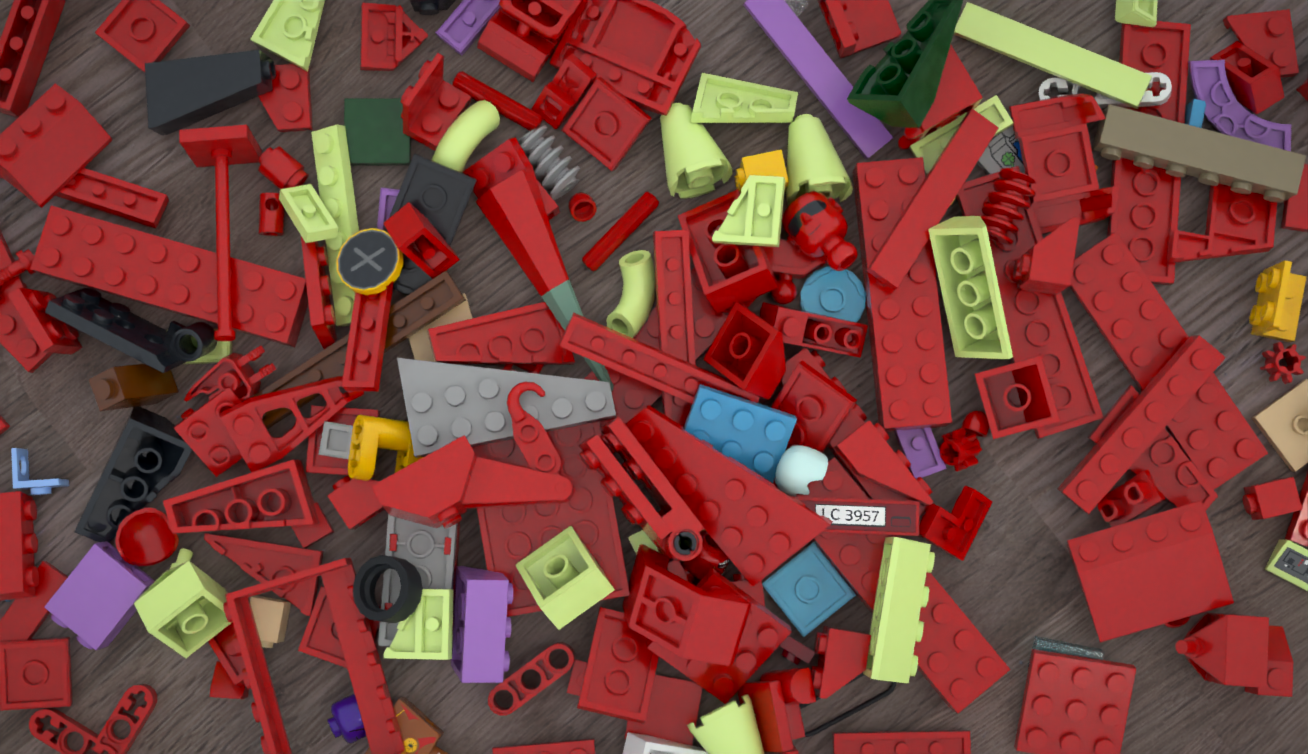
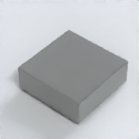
(336, 440)

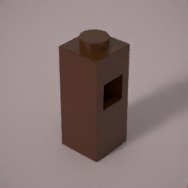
(132, 387)

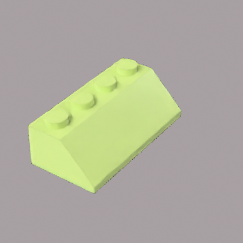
(970, 288)
(897, 609)

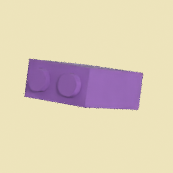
(98, 596)

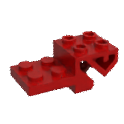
(527, 33)

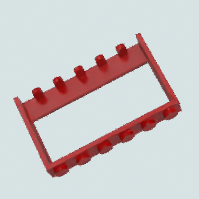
(357, 647)

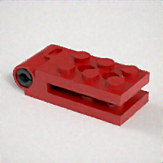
(664, 527)

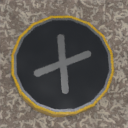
(369, 261)

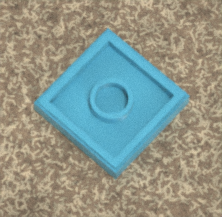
(808, 589)

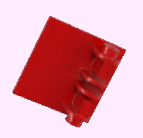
(208, 435)

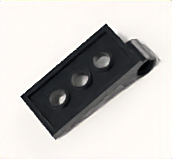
(130, 333)

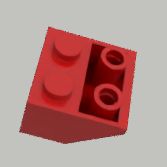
(840, 660)

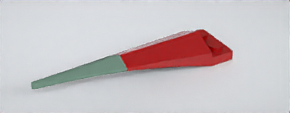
(515, 209)

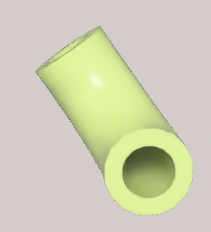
(466, 134)
(637, 293)

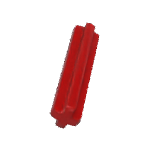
(503, 104)
(620, 231)

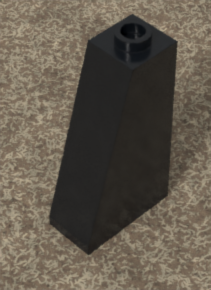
(200, 87)

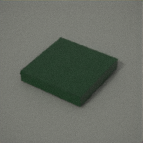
(376, 132)

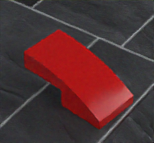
(564, 91)

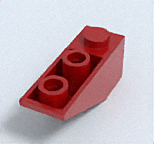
(816, 330)
(875, 460)

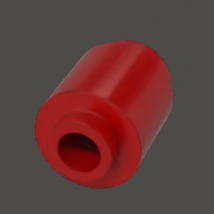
(281, 168)

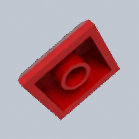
(1050, 262)
(749, 352)
(1017, 397)

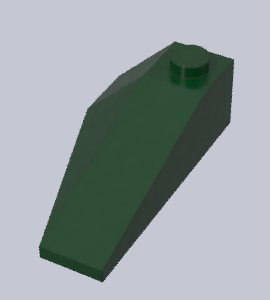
(909, 74)

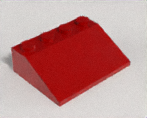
(1150, 571)

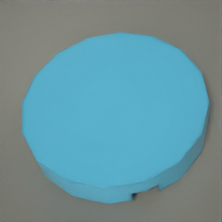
(834, 294)

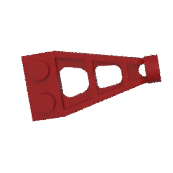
(251, 434)

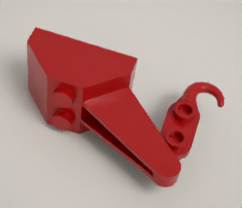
(453, 479)

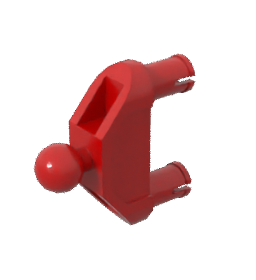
(789, 265)

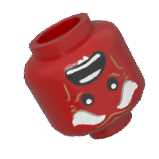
(709, 557)

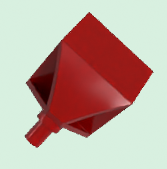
(1228, 649)

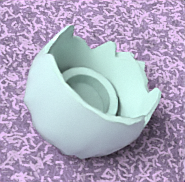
(798, 468)

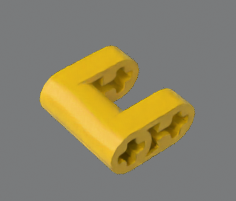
(374, 433)

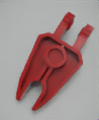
(235, 373)

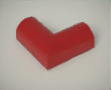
(797, 690)

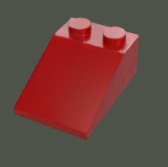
(725, 270)

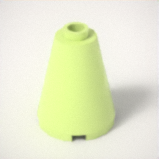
(691, 155)
(814, 162)
(729, 729)

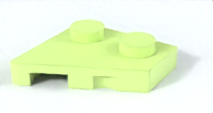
(755, 215)
(426, 631)

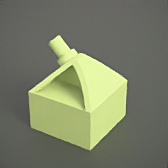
(183, 606)

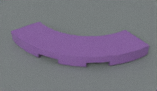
(1226, 113)

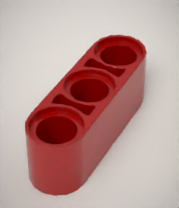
(519, 690)

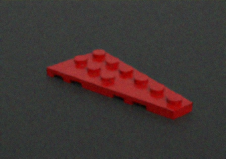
(735, 505)

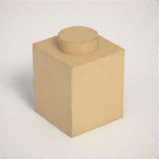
(270, 618)

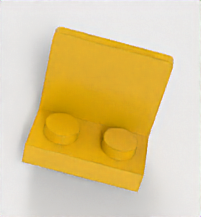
(1277, 303)

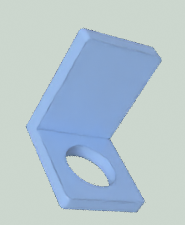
(21, 478)

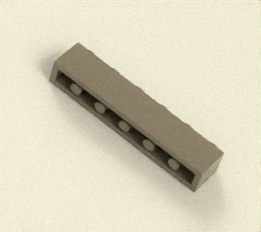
(1199, 153)

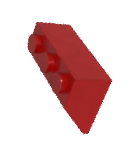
(49, 145)

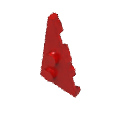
(271, 561)

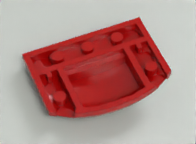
(633, 48)

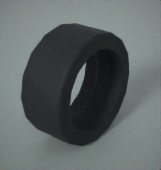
(366, 582)

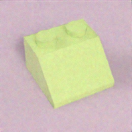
(564, 578)

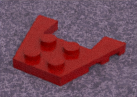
(1233, 227)

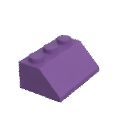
(480, 625)

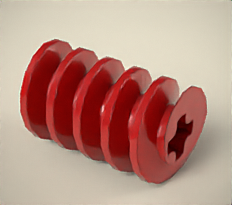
(1005, 204)

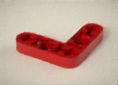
(106, 739)

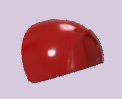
(146, 537)

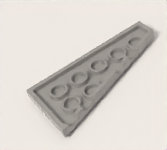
(471, 401)

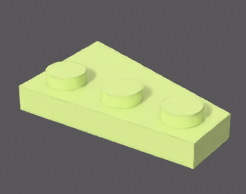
(290, 30)
(739, 101)

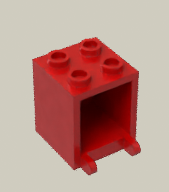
(953, 98)

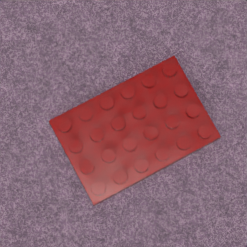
(519, 530)

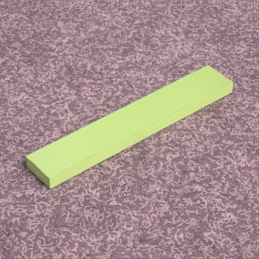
(1052, 55)

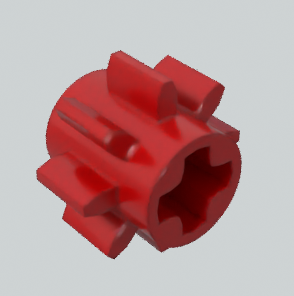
(1272, 362)
(960, 449)

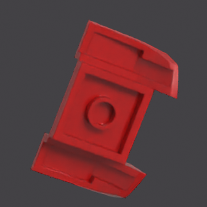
(1061, 160)

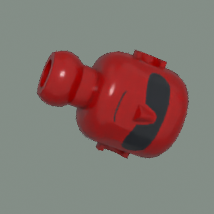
(819, 229)

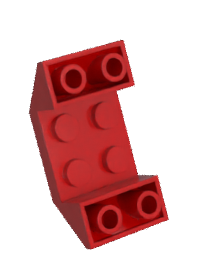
(681, 614)

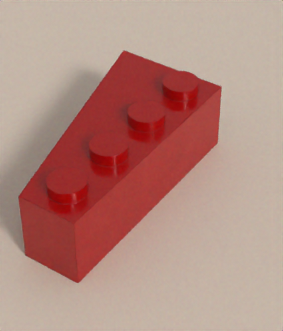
(254, 500)

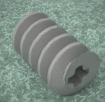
(548, 164)

